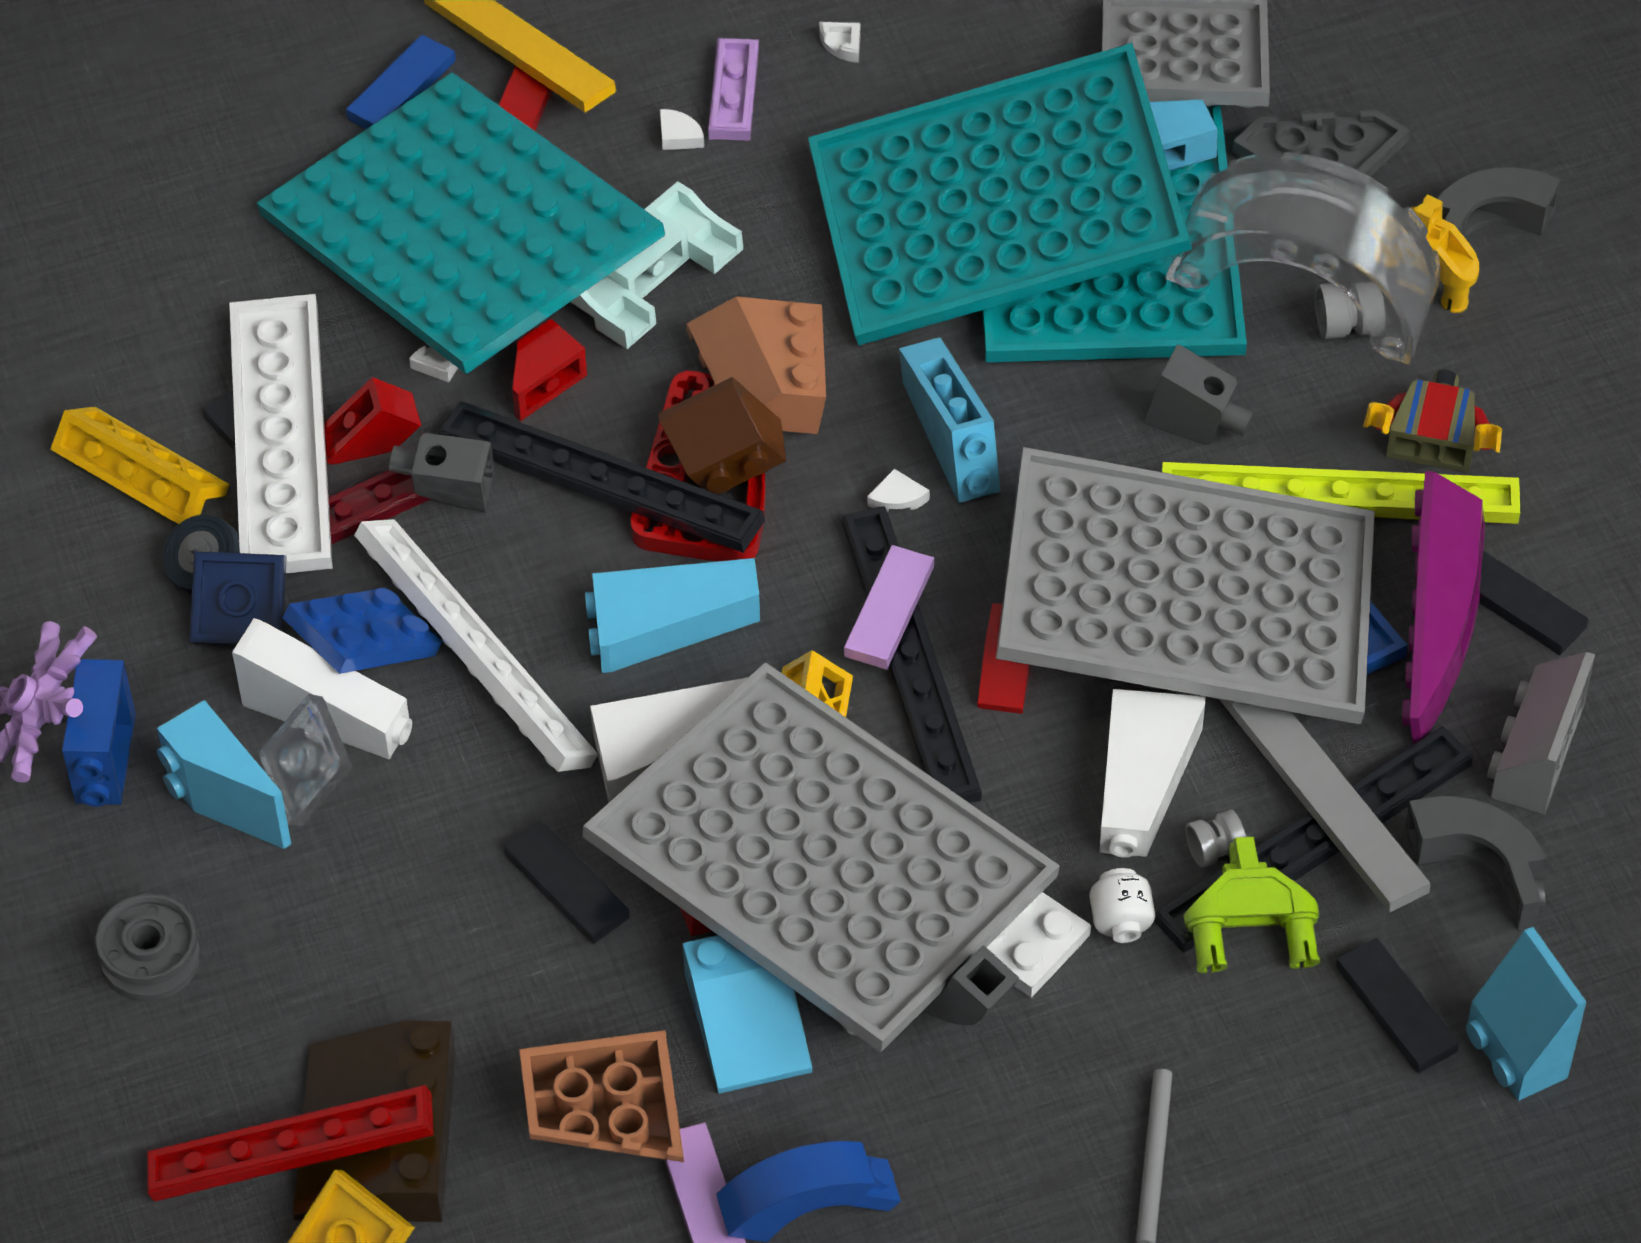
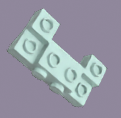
(689, 233)

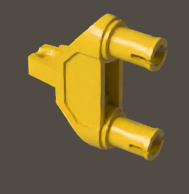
(1456, 256)

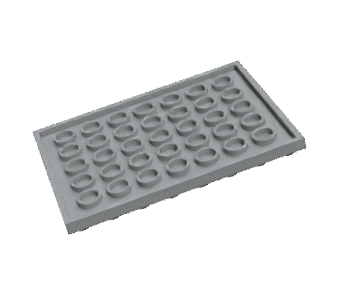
(1188, 586)
(821, 854)

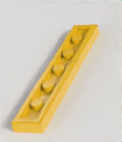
(529, 50)

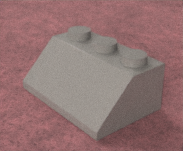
(1540, 732)

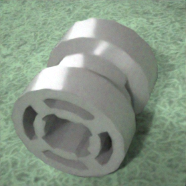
(1211, 839)

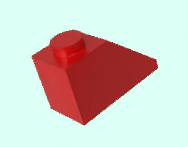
(545, 367)
(370, 422)
(1002, 681)

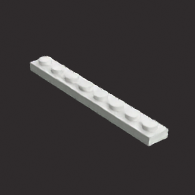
(476, 645)

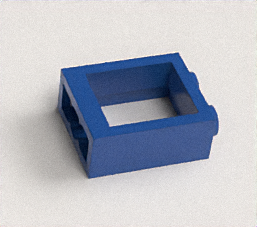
(101, 736)

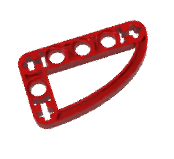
(670, 539)

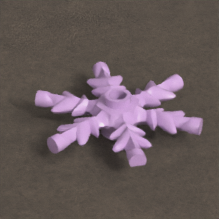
(39, 697)

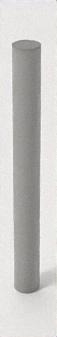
(1154, 1156)

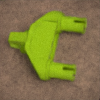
(1249, 897)

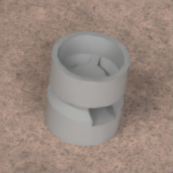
(1337, 313)

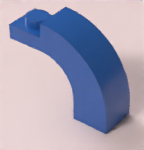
(801, 1181)

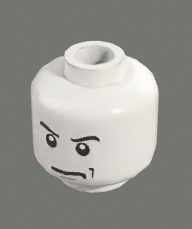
(1122, 905)

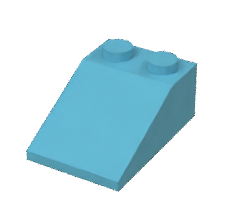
(220, 776)
(743, 1016)
(1527, 1018)

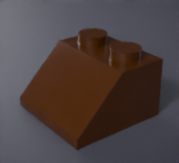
(724, 436)

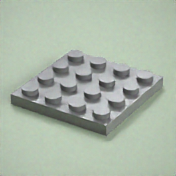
(1195, 48)

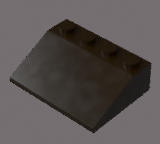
(373, 1064)

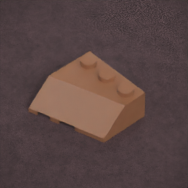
(771, 352)
(604, 1095)

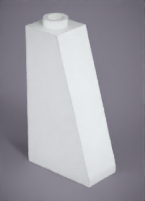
(281, 671)
(641, 729)
(1145, 761)

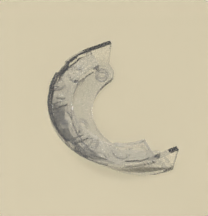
(1322, 221)

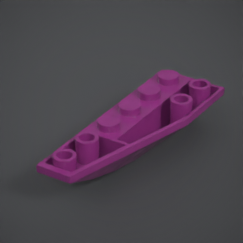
(1446, 596)

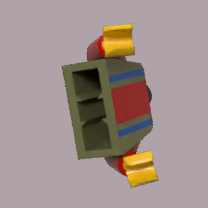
(1435, 424)

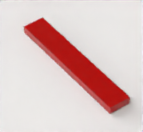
(290, 1143)

